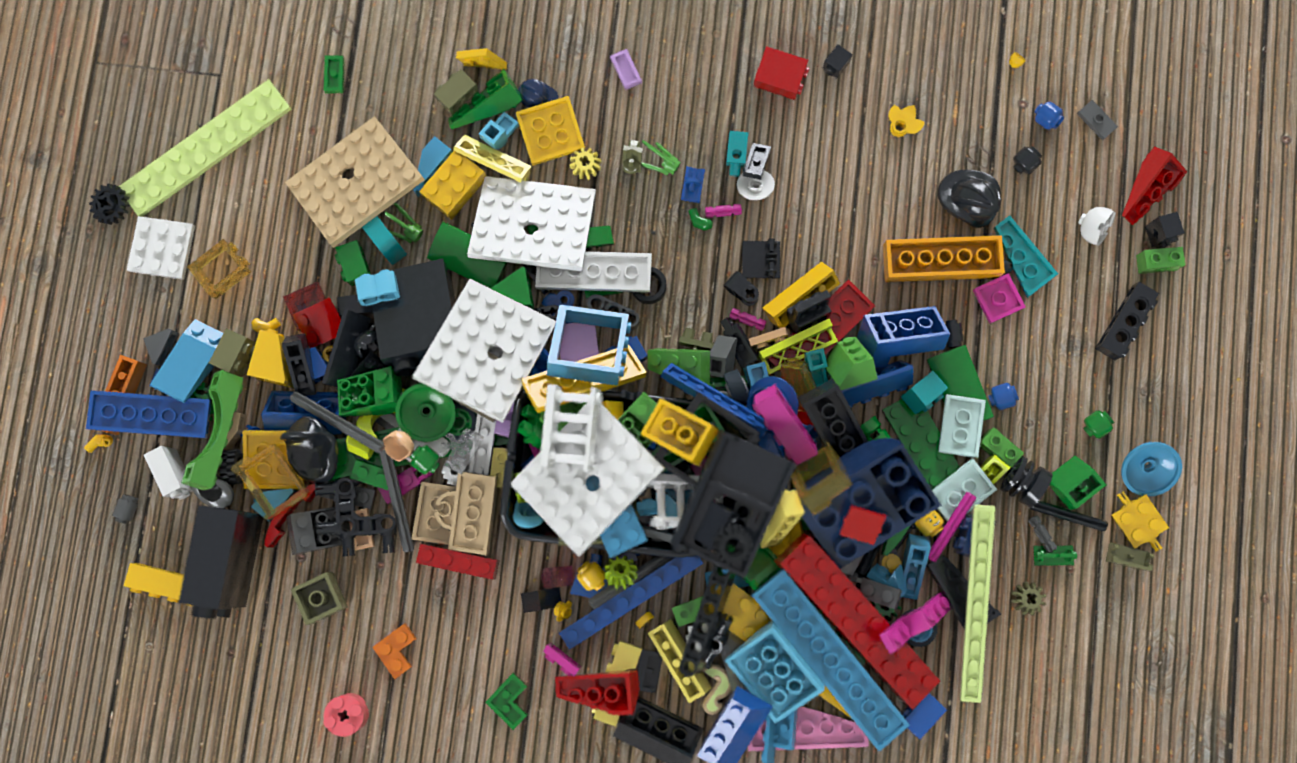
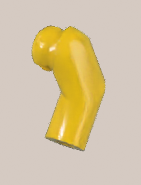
(98, 440)

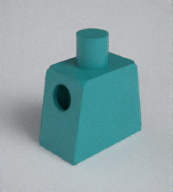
(736, 145)

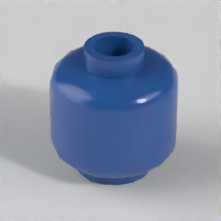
(1049, 115)
(1003, 396)

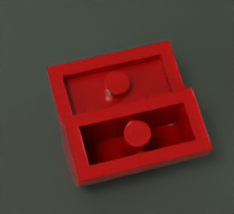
(318, 322)

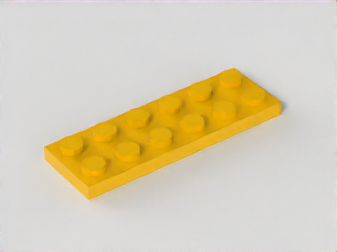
(537, 384)

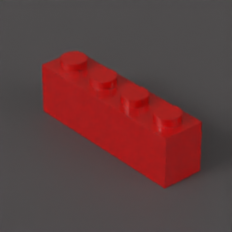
(457, 561)

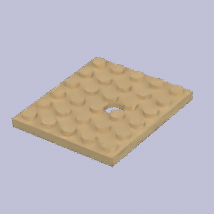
(346, 205)

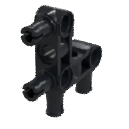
(346, 512)

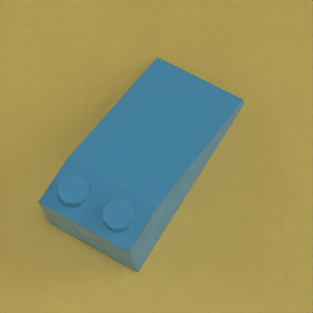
(188, 362)

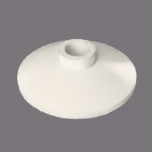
(756, 189)

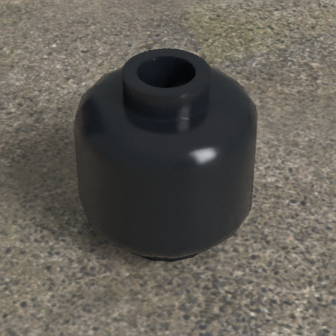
(1027, 160)

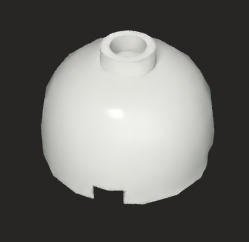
(1095, 224)

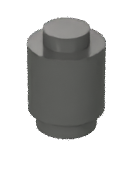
(125, 508)

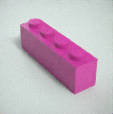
(785, 425)

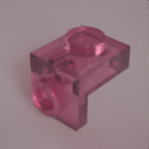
(557, 576)

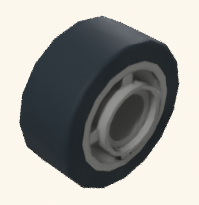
(736, 387)

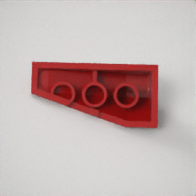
(1156, 176)
(605, 691)

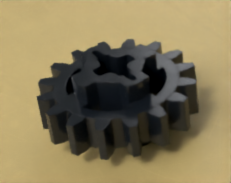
(108, 195)

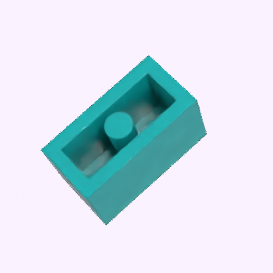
(924, 392)

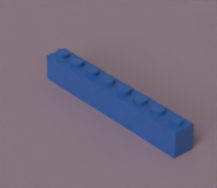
(628, 600)

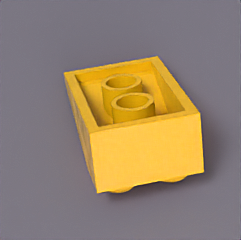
(680, 432)

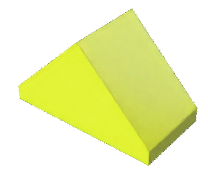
(994, 468)

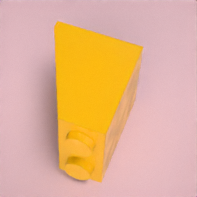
(268, 359)

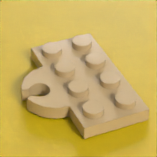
(469, 512)

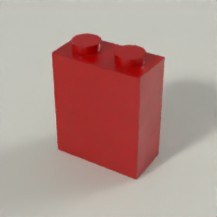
(781, 73)

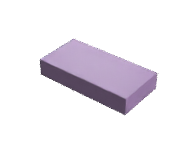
(625, 69)

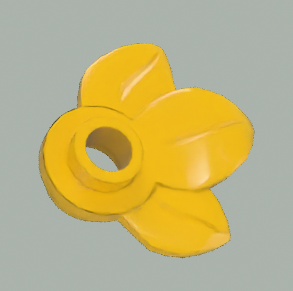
(905, 119)

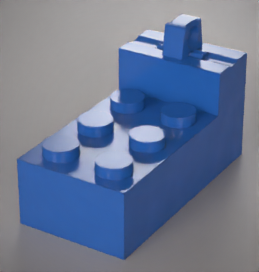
(902, 333)

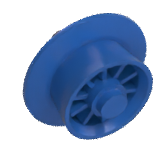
(783, 386)

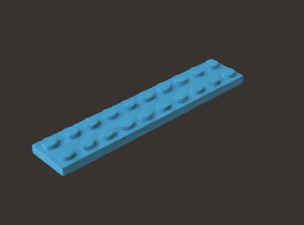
(830, 659)

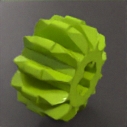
(628, 575)

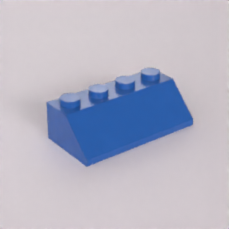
(893, 377)
(282, 413)
(734, 728)

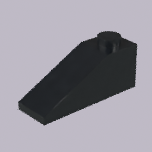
(299, 363)

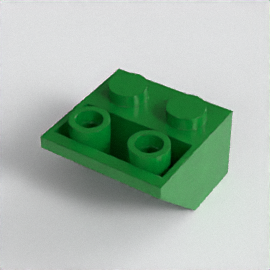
(1075, 482)

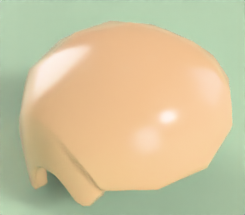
(398, 445)

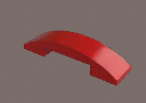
(274, 531)

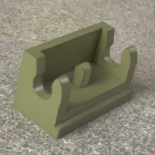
(1129, 557)

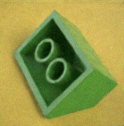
(850, 364)

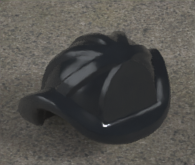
(970, 196)
(311, 450)

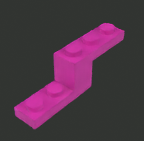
(915, 622)

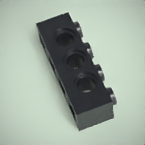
(1108, 343)

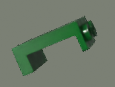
(762, 567)

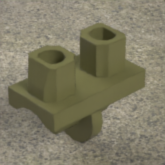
(632, 157)
(688, 340)

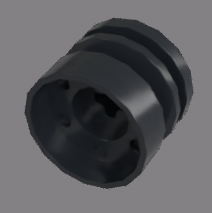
(1029, 483)

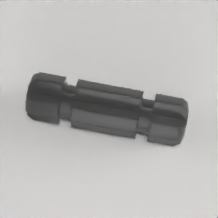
(1042, 534)

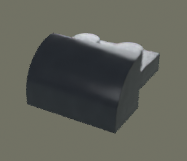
(809, 312)

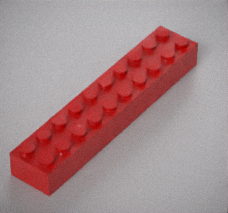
(855, 620)

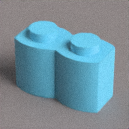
(377, 287)

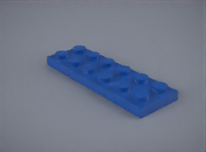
(148, 414)

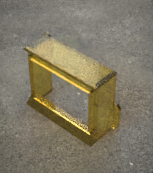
(241, 468)
(820, 495)

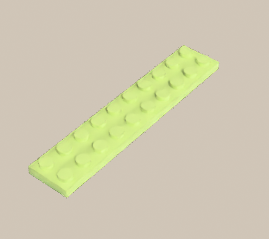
(204, 148)

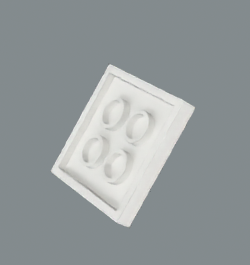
(161, 247)

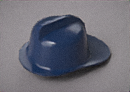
(536, 92)

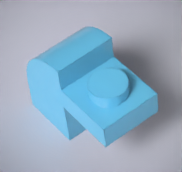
(498, 132)
(649, 507)

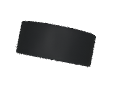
(659, 295)

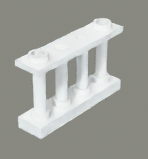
(552, 436)
(671, 481)

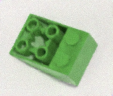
(637, 416)

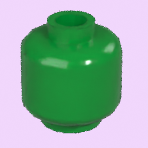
(1098, 424)
(424, 459)

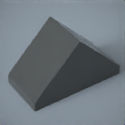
(160, 345)

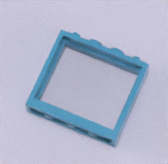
(585, 371)

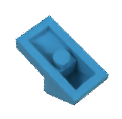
(882, 575)

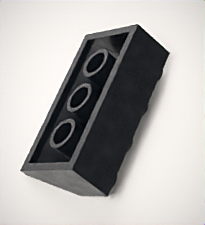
(343, 355)
(659, 733)

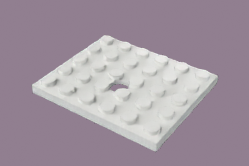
(557, 210)
(459, 358)
(562, 493)

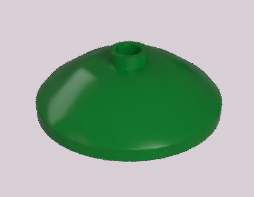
(422, 425)

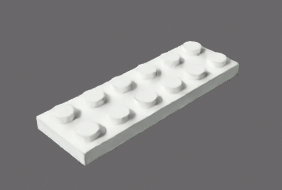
(601, 273)

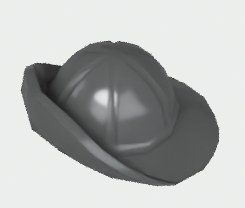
(219, 496)

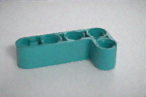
(384, 240)

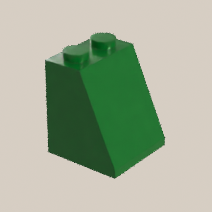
(517, 288)

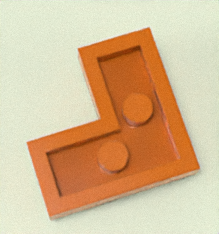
(390, 650)

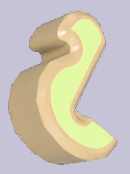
(719, 690)

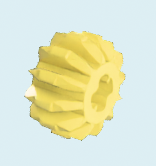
(586, 170)

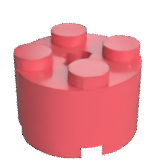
(335, 718)

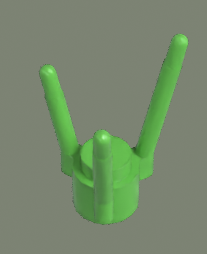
(670, 162)
(413, 232)

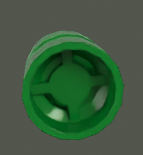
(874, 425)

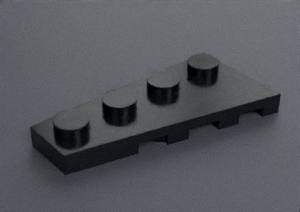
(954, 588)

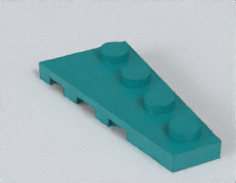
(1027, 261)

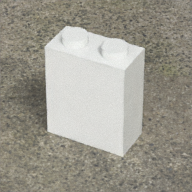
(168, 472)

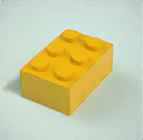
(453, 184)

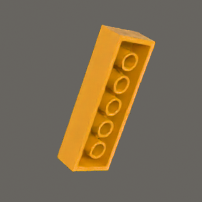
(943, 258)

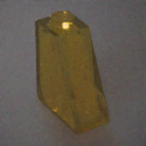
(798, 376)

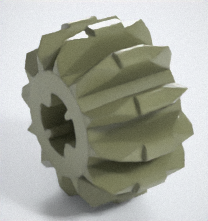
(1021, 598)

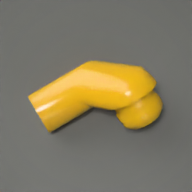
(258, 325)

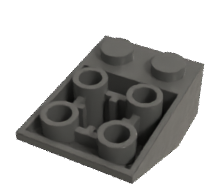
(303, 531)

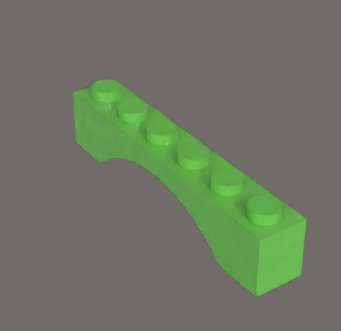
(224, 394)

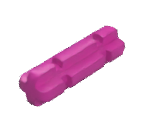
(722, 211)
(747, 319)

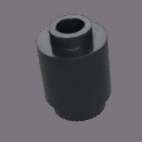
(956, 334)

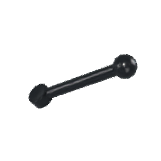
(894, 551)

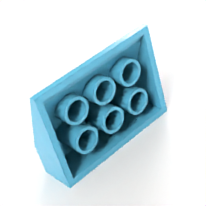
(775, 671)

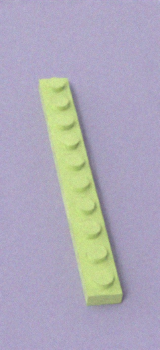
(977, 603)

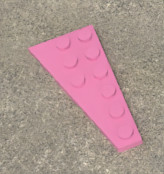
(818, 731)

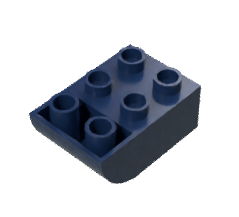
(882, 482)

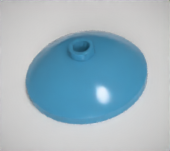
(1157, 476)

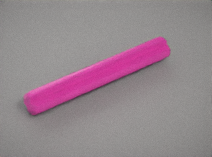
(951, 526)

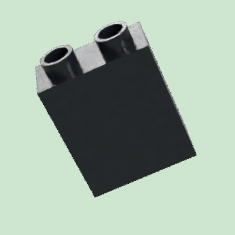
(412, 322)
(220, 561)

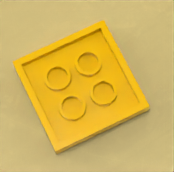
(550, 130)
(269, 472)

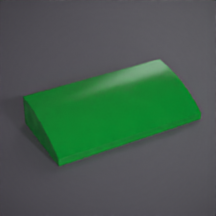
(453, 247)
(959, 375)

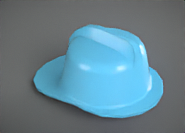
(526, 516)

